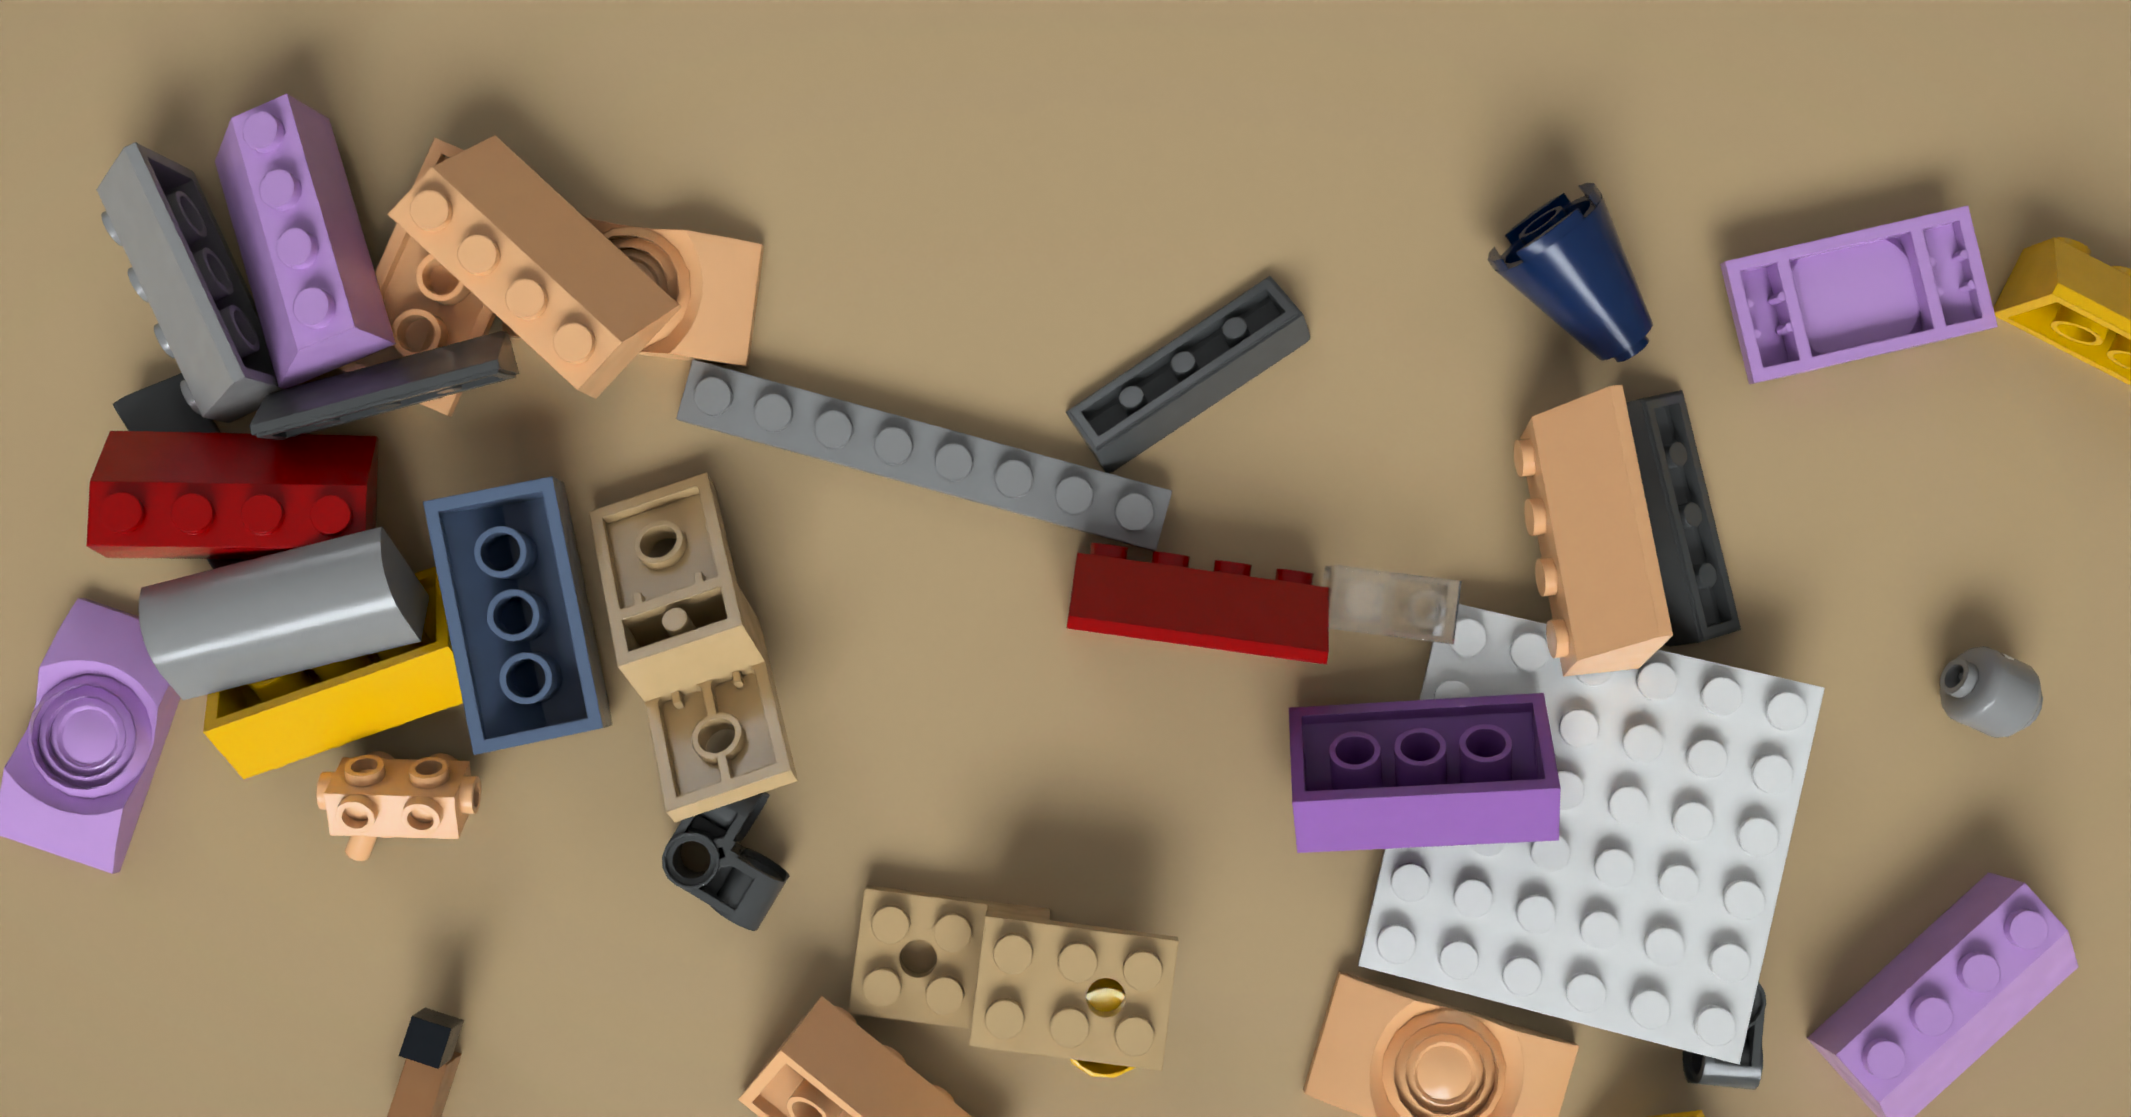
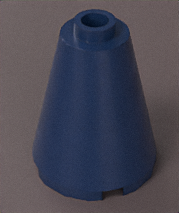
(1578, 274)

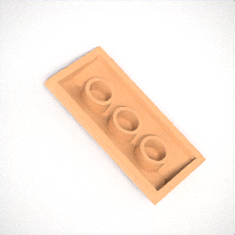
(424, 299)

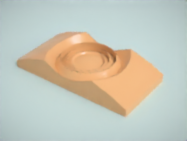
(711, 281)
(1425, 1058)

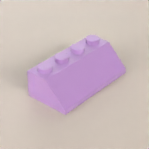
(301, 241)
(1947, 997)

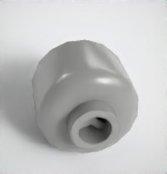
(1990, 692)

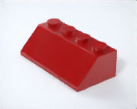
(228, 493)
(1198, 606)

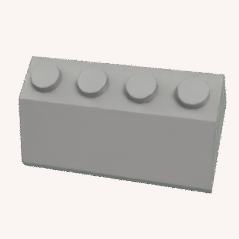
(189, 282)

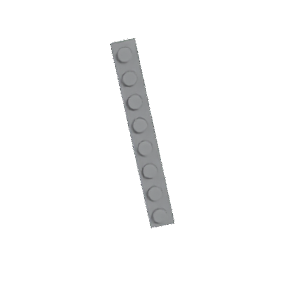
(924, 455)

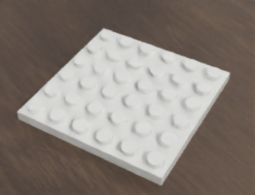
(1664, 856)

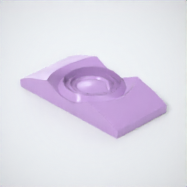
(1858, 295)
(89, 742)

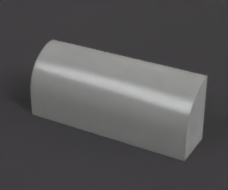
(282, 613)

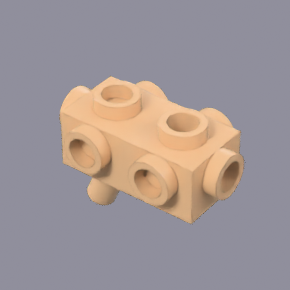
(397, 798)

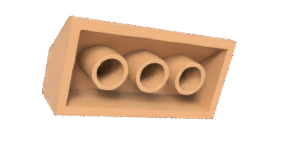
(535, 263)
(1592, 535)
(842, 1071)

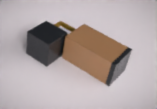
(428, 1065)

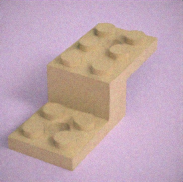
(691, 647)
(1014, 977)

